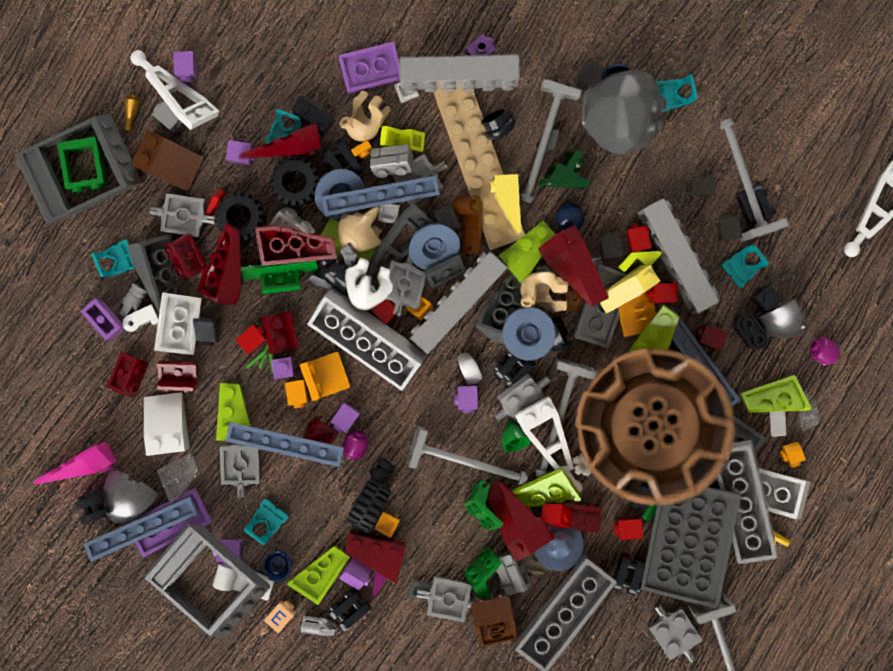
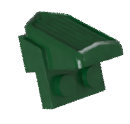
(562, 173)

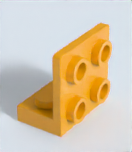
(325, 376)

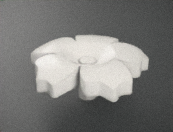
(581, 465)

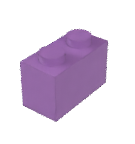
(103, 319)

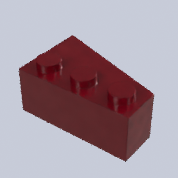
(377, 553)

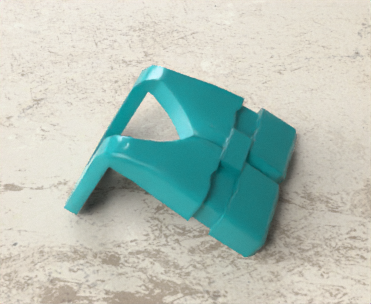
(669, 91)
(278, 129)
(121, 258)
(739, 270)
(266, 514)

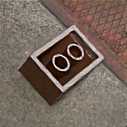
(167, 161)
(494, 621)

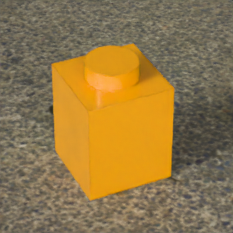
(297, 393)

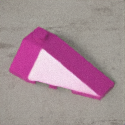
(88, 462)

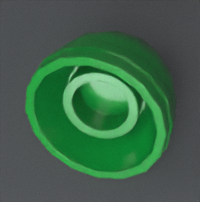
(514, 438)

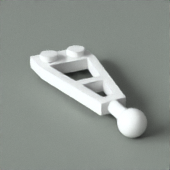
(191, 116)
(853, 248)
(536, 415)

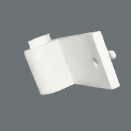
(228, 579)

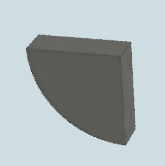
(417, 584)

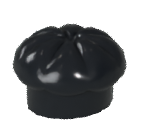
(498, 124)

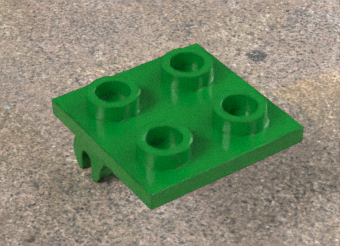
(476, 507)
(480, 571)

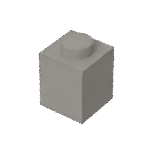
(166, 116)

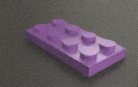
(165, 537)

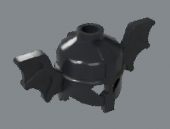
(334, 270)

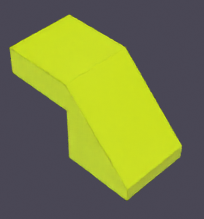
(395, 137)
(643, 258)

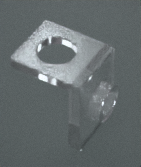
(809, 418)

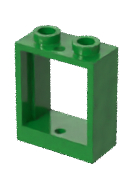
(79, 145)

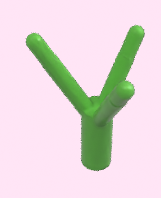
(264, 353)

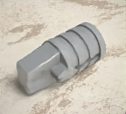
(133, 299)
(318, 626)

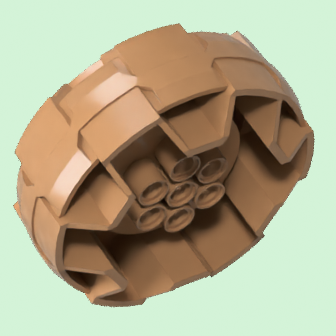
(670, 470)

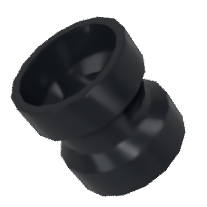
(382, 470)

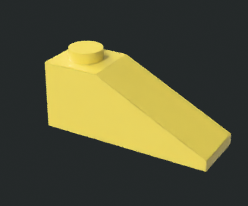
(507, 195)
(629, 287)

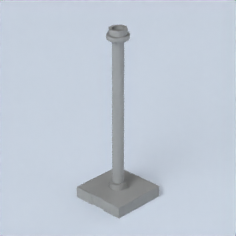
(559, 93)
(761, 227)
(574, 371)
(419, 447)
(704, 614)

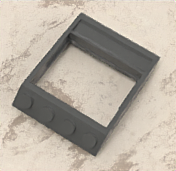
(45, 183)
(177, 559)

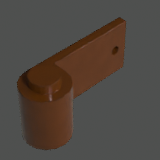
(471, 209)

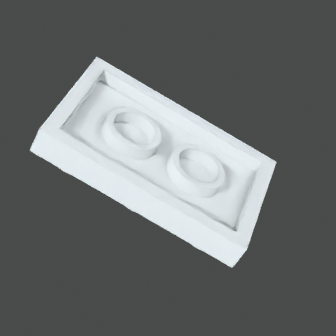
(175, 324)

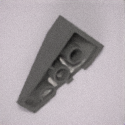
(154, 267)
(499, 308)

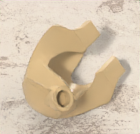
(361, 127)
(358, 231)
(536, 291)

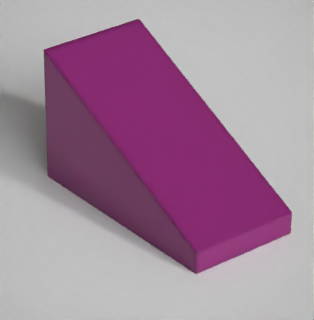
(378, 581)

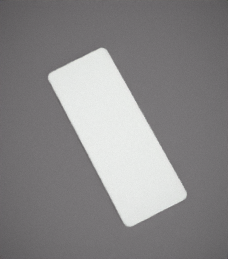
(777, 424)

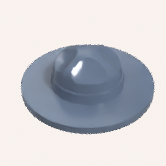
(337, 182)
(433, 245)
(529, 333)
(562, 551)

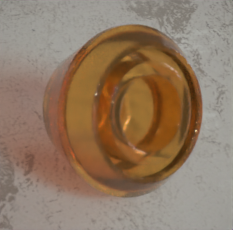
(567, 296)

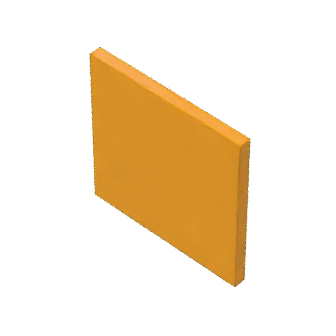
(636, 315)

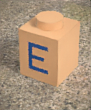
(280, 615)

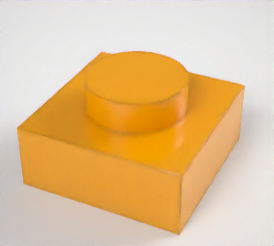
(362, 150)
(423, 309)
(387, 524)

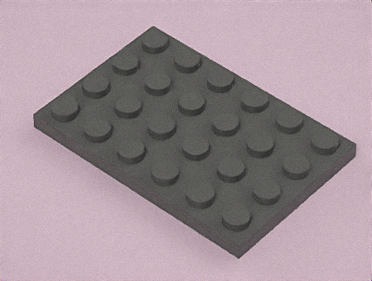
(692, 547)

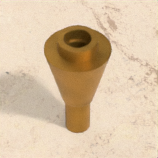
(131, 106)

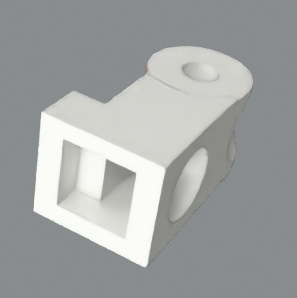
(136, 320)

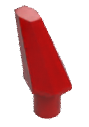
(213, 203)

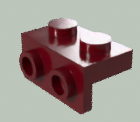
(177, 376)

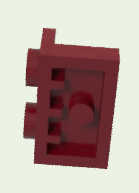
(185, 256)
(280, 332)
(127, 375)
(320, 432)
(584, 517)

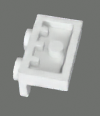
(288, 218)

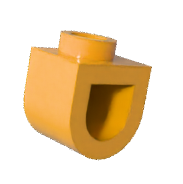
(792, 454)

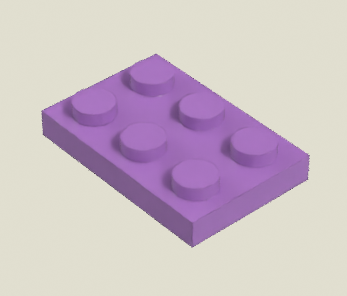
(370, 67)

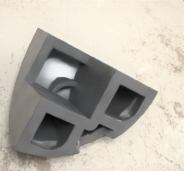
(783, 321)
(126, 497)

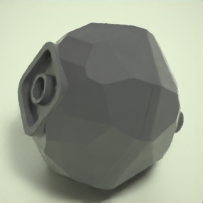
(624, 111)

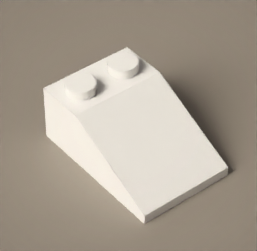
(165, 424)
(784, 493)

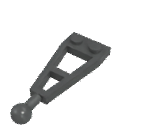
(416, 220)

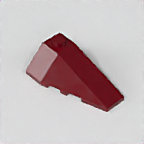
(295, 144)
(289, 245)
(570, 259)
(223, 277)
(521, 528)

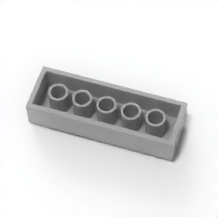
(459, 73)
(678, 257)
(459, 301)
(367, 339)
(753, 529)
(564, 613)

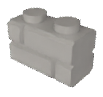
(391, 160)
(512, 574)

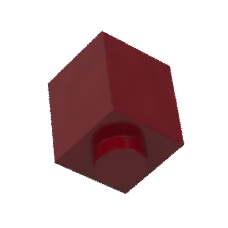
(711, 337)

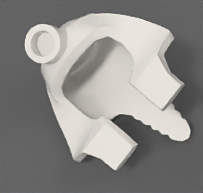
(365, 295)

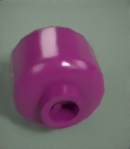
(824, 351)
(355, 445)

